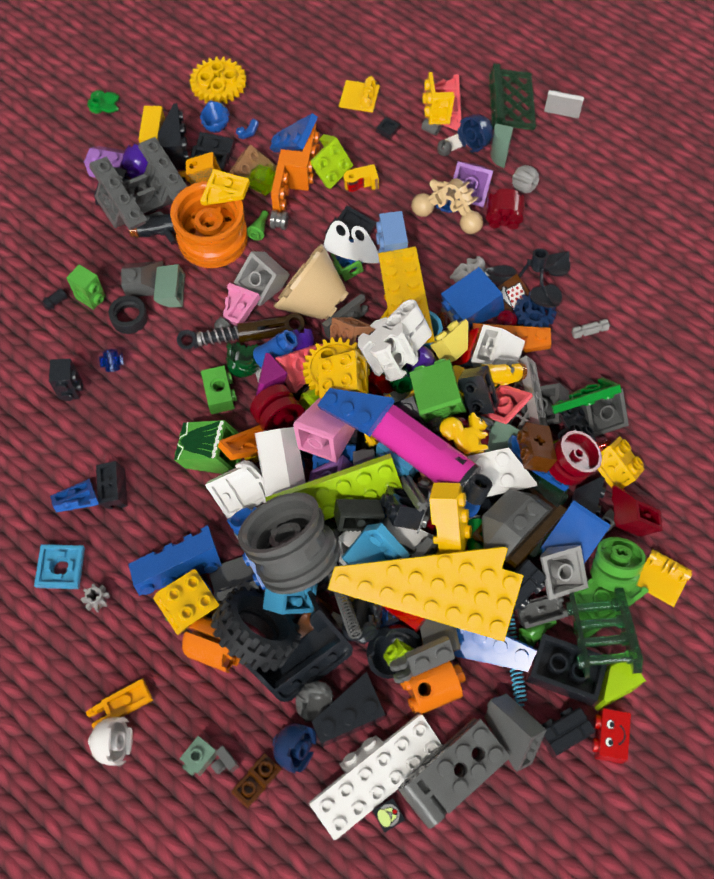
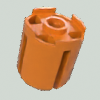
(205, 647)

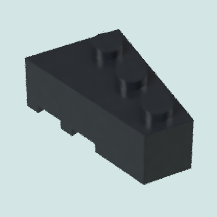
(349, 713)

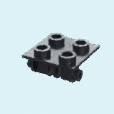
(575, 420)

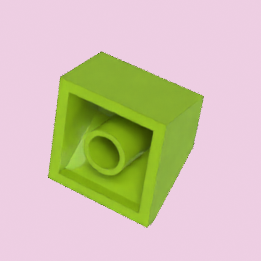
(617, 683)

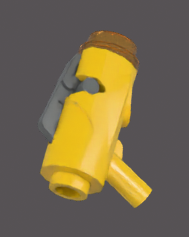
(506, 371)

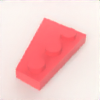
(293, 365)

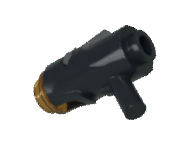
(156, 224)

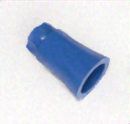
(277, 346)

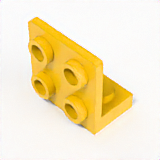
(438, 104)
(343, 372)
(619, 464)
(185, 601)

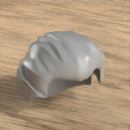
(465, 269)

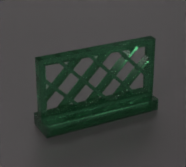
(499, 97)

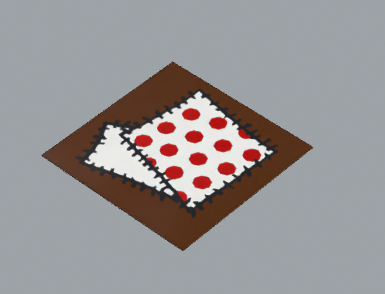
(512, 290)

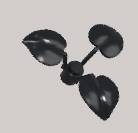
(556, 265)

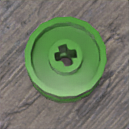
(617, 564)

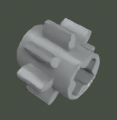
(90, 595)

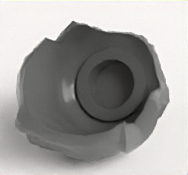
(313, 700)

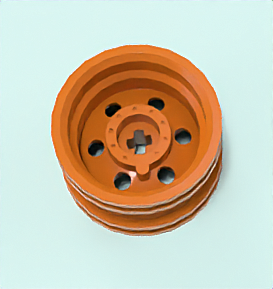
(205, 231)

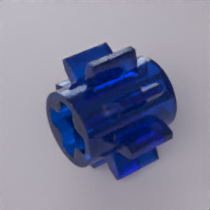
(111, 360)

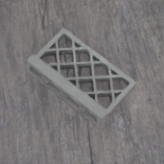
(535, 405)

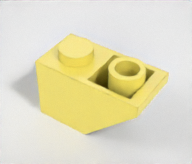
(453, 342)

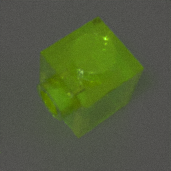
(262, 179)

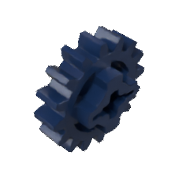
(534, 315)

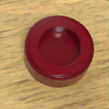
(507, 318)

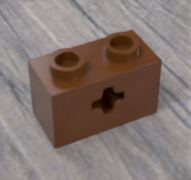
(536, 447)

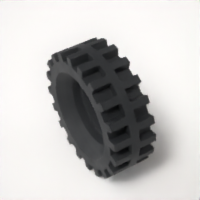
(248, 646)

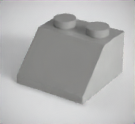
(262, 276)

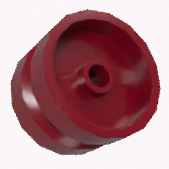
(275, 408)
(576, 458)

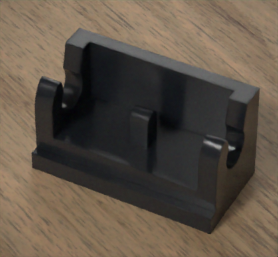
(111, 485)

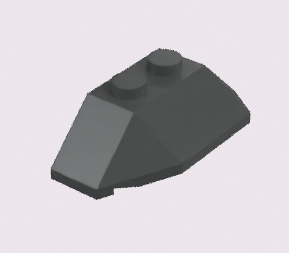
(512, 519)

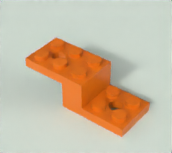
(294, 171)

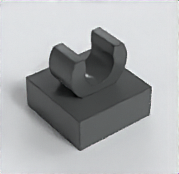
(225, 761)

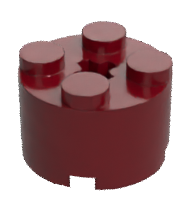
(505, 209)

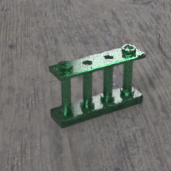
(622, 620)

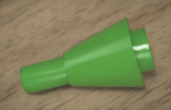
(257, 228)
(533, 634)

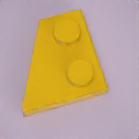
(224, 188)

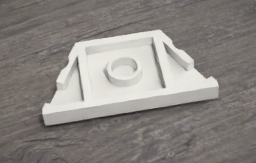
(503, 471)

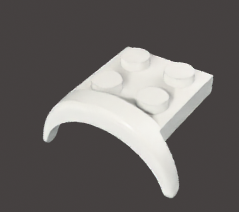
(238, 488)

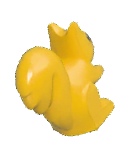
(466, 438)

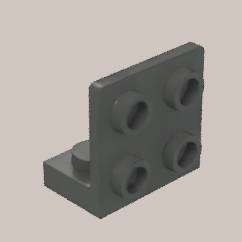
(230, 576)

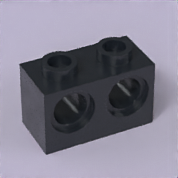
(401, 509)

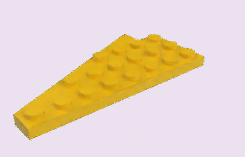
(449, 588)

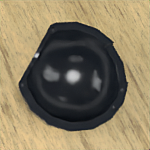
(386, 636)

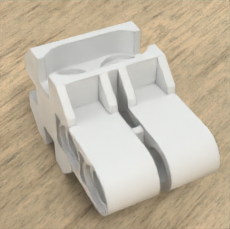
(399, 333)

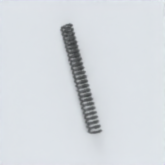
(344, 613)

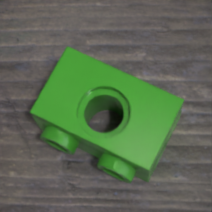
(86, 287)
(218, 400)

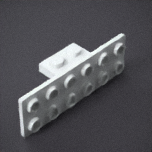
(373, 775)

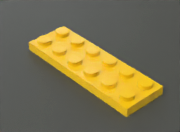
(404, 281)

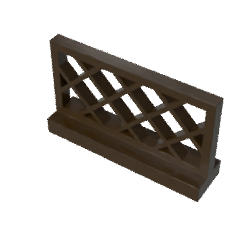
(533, 538)

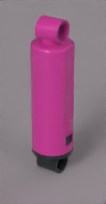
(431, 454)

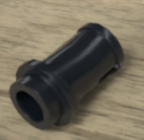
(54, 299)

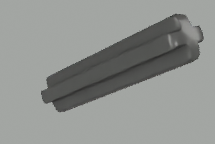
(414, 493)

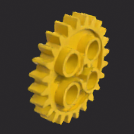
(218, 80)
(326, 350)

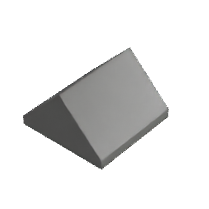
(564, 104)
(563, 570)

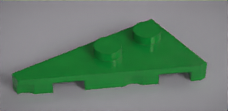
(588, 395)

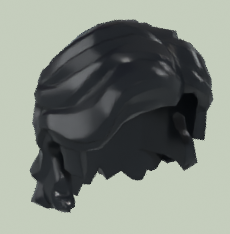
(368, 617)

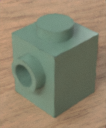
(198, 757)

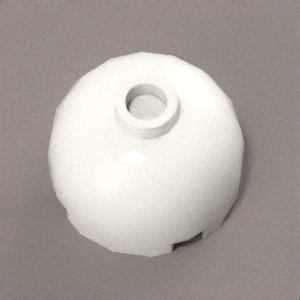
(111, 741)

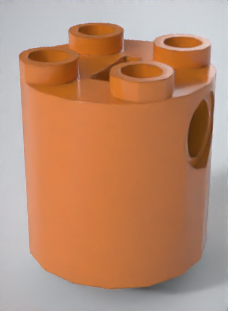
(441, 687)

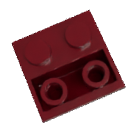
(635, 513)

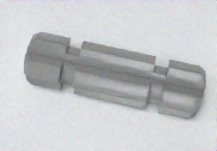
(590, 328)

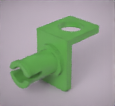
(345, 272)

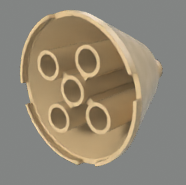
(314, 288)

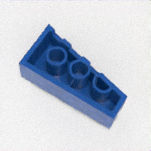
(175, 561)

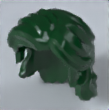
(241, 360)

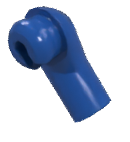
(248, 132)

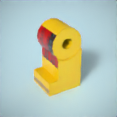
(361, 178)

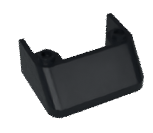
(312, 659)

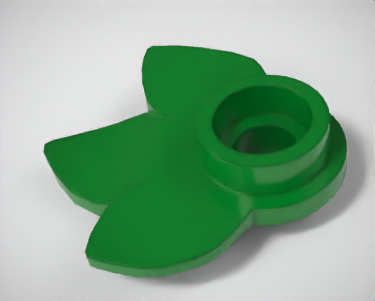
(103, 102)

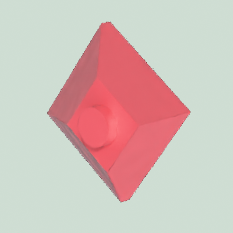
(511, 402)

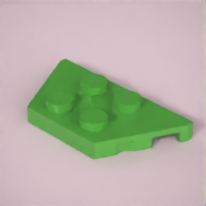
(596, 593)

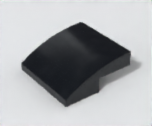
(220, 146)
(353, 218)

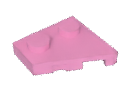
(239, 304)

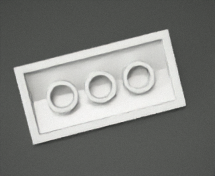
(279, 460)

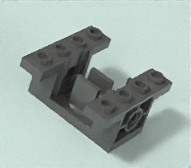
(152, 189)

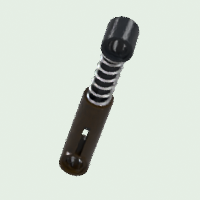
(244, 332)

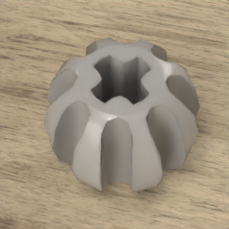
(525, 179)

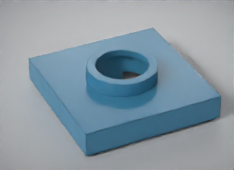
(53, 554)

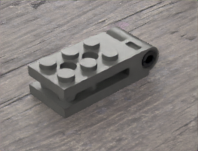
(436, 789)

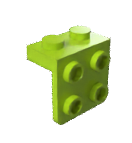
(331, 161)

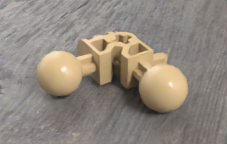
(470, 221)

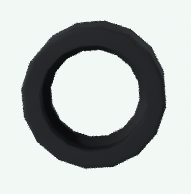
(126, 302)

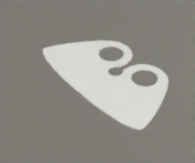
(358, 250)

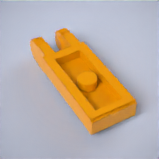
(122, 702)

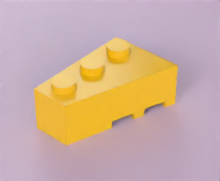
(449, 517)

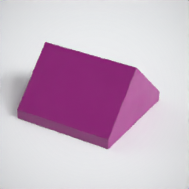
(270, 374)

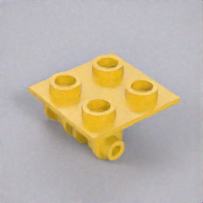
(359, 95)
(664, 577)

